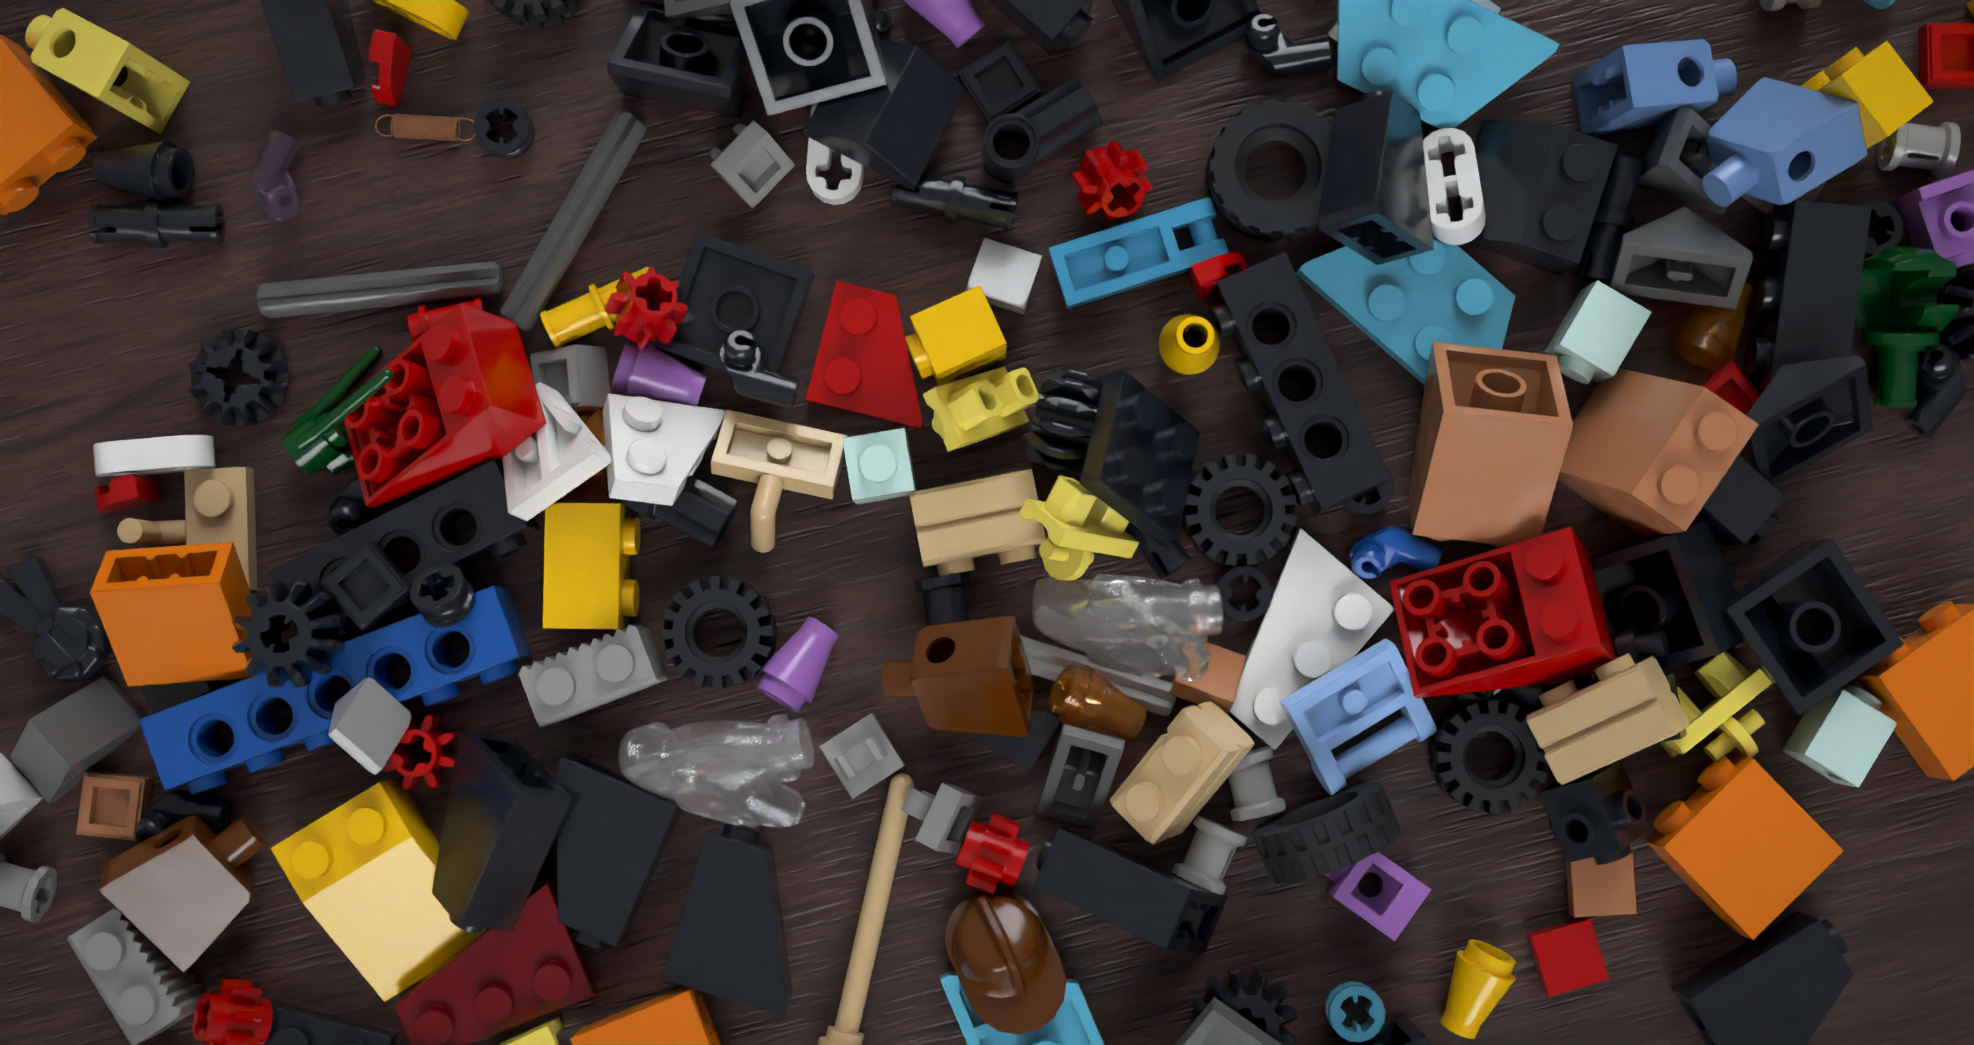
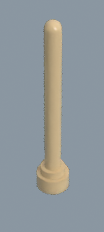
(871, 917)

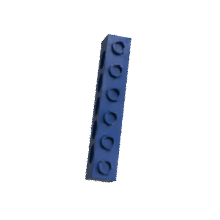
(184, 734)

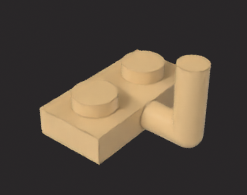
(776, 458)
(216, 511)

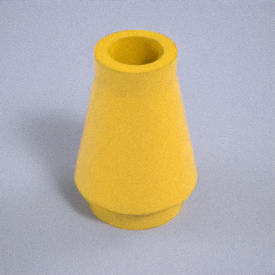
(1182, 357)
(1476, 986)

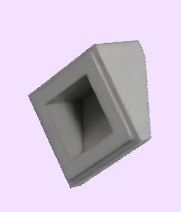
(1005, 275)
(576, 373)
(369, 724)

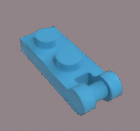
(1134, 253)

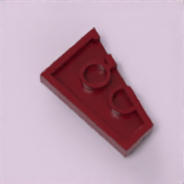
(500, 979)

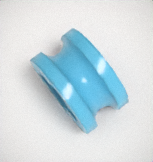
(1373, 1006)

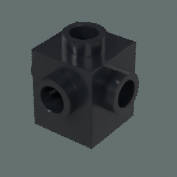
(1596, 815)

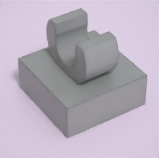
(751, 163)
(862, 755)
(943, 815)

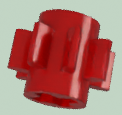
(1112, 181)
(646, 307)
(435, 741)
(992, 853)
(233, 1015)

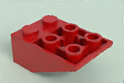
(450, 407)
(1503, 618)

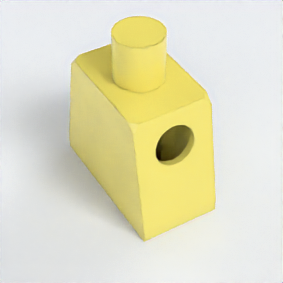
(93, 59)

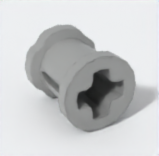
(1921, 148)
(1254, 787)
(1209, 855)
(27, 889)

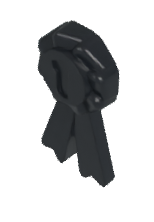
(68, 640)

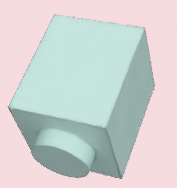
(1596, 333)
(879, 466)
(1841, 736)

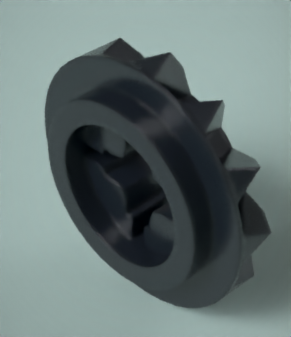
(249, 403)

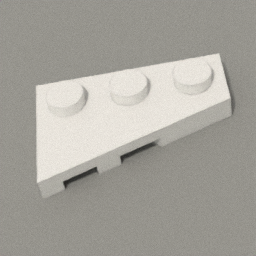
(1313, 625)

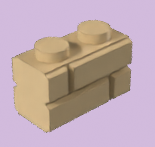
(976, 521)
(1607, 719)
(1181, 772)

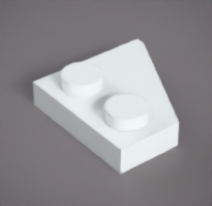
(655, 446)
(551, 459)

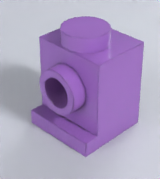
(1928, 214)
(1392, 902)

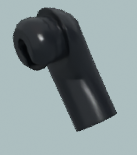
(1279, 54)
(750, 374)

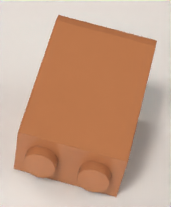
(1488, 445)
(1652, 450)

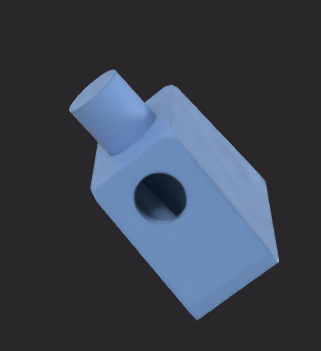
(1647, 83)
(1781, 143)

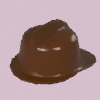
(1005, 961)

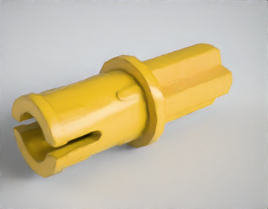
(582, 314)

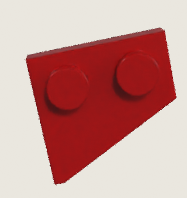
(865, 359)

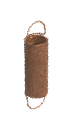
(425, 127)

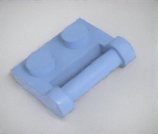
(1350, 702)

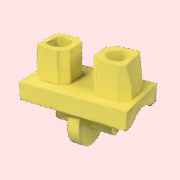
(981, 406)
(1076, 529)
(1732, 689)

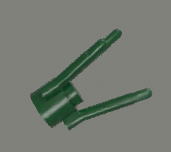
(319, 434)

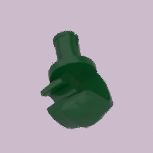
(1902, 315)

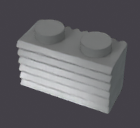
(592, 674)
(134, 976)

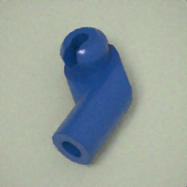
(1389, 547)

